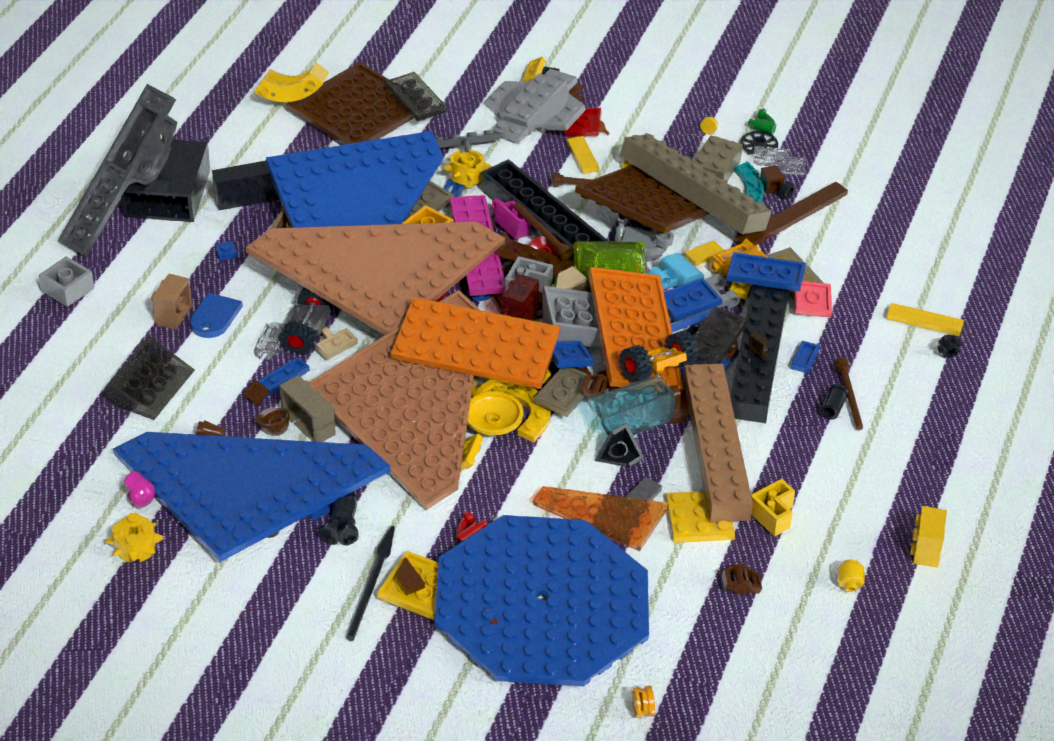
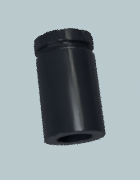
(834, 401)

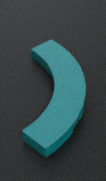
(751, 180)

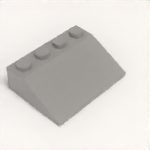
(574, 313)

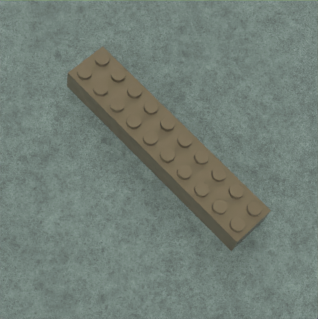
(695, 183)

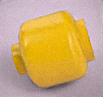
(851, 575)

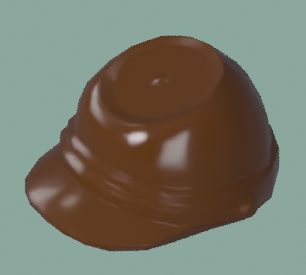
(273, 420)

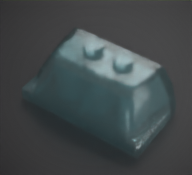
(638, 404)

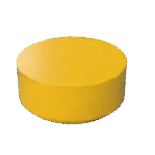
(709, 125)

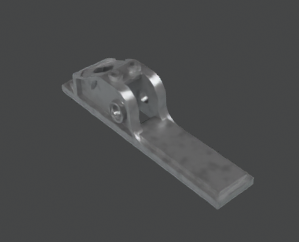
(118, 172)

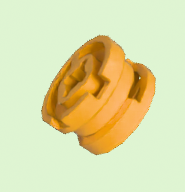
(643, 701)

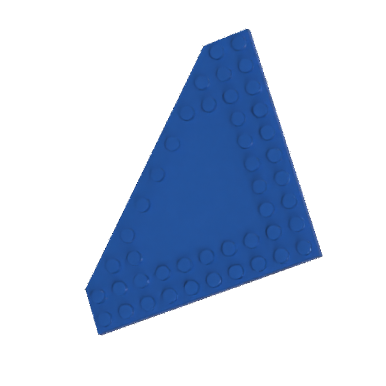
(356, 181)
(243, 487)

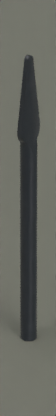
(383, 552)

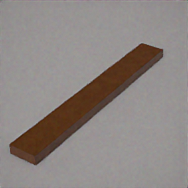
(796, 213)

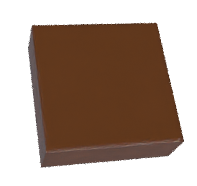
(256, 392)

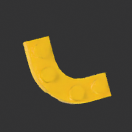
(539, 417)

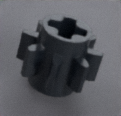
(949, 345)

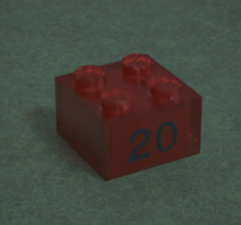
(521, 298)

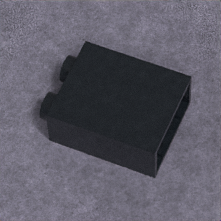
(176, 190)

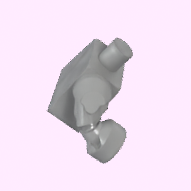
(654, 243)

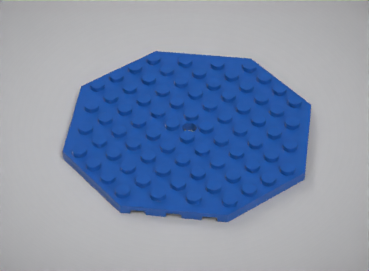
(587, 623)

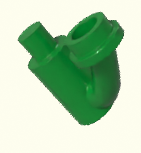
(761, 125)

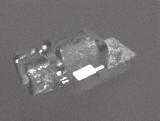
(779, 157)
(269, 340)

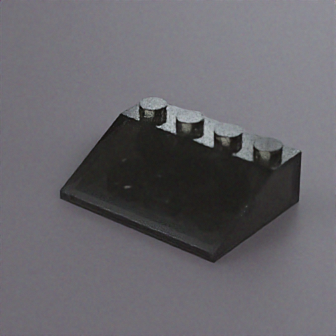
(148, 380)

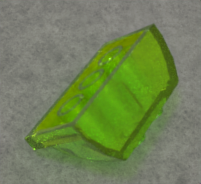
(610, 255)

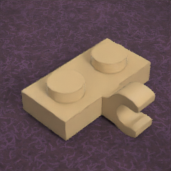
(336, 343)

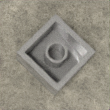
(66, 281)

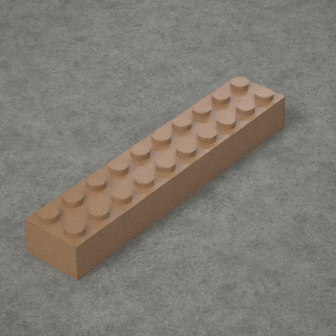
(717, 443)

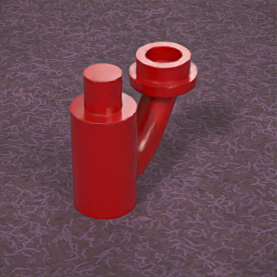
(462, 532)

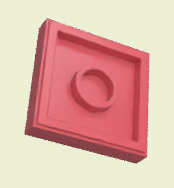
(813, 299)

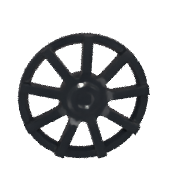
(758, 141)

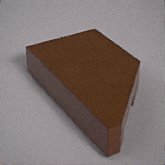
(408, 578)

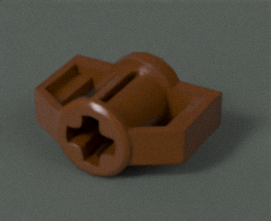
(598, 388)
(741, 582)

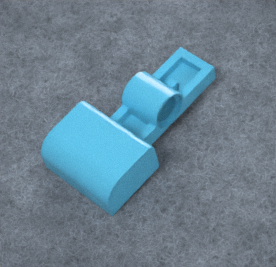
(676, 271)

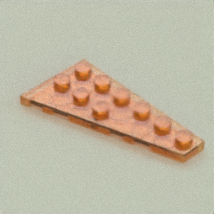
(617, 517)

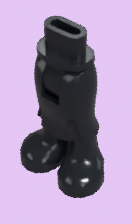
(342, 516)

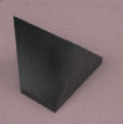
(620, 448)

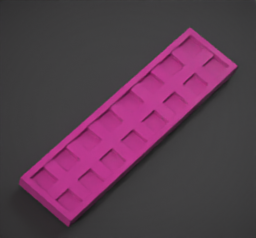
(487, 276)

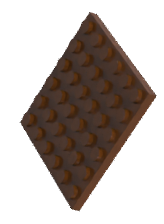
(352, 106)
(641, 199)

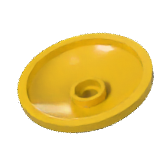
(494, 413)

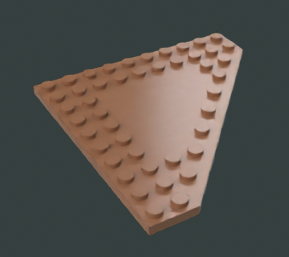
(377, 267)
(405, 413)

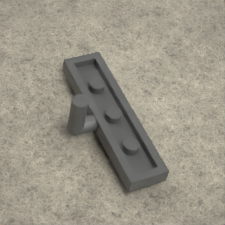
(470, 138)

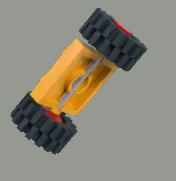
(677, 352)

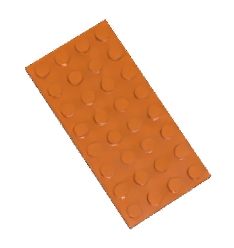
(628, 314)
(476, 342)

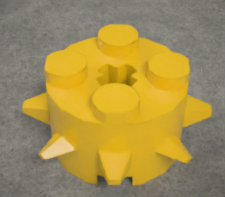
(466, 167)
(134, 538)

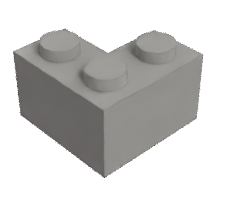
(533, 269)

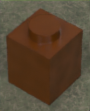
(772, 179)

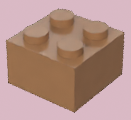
(172, 301)

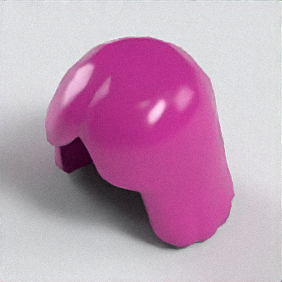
(141, 490)

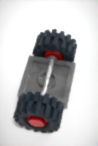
(304, 322)

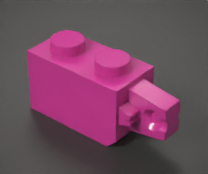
(510, 218)

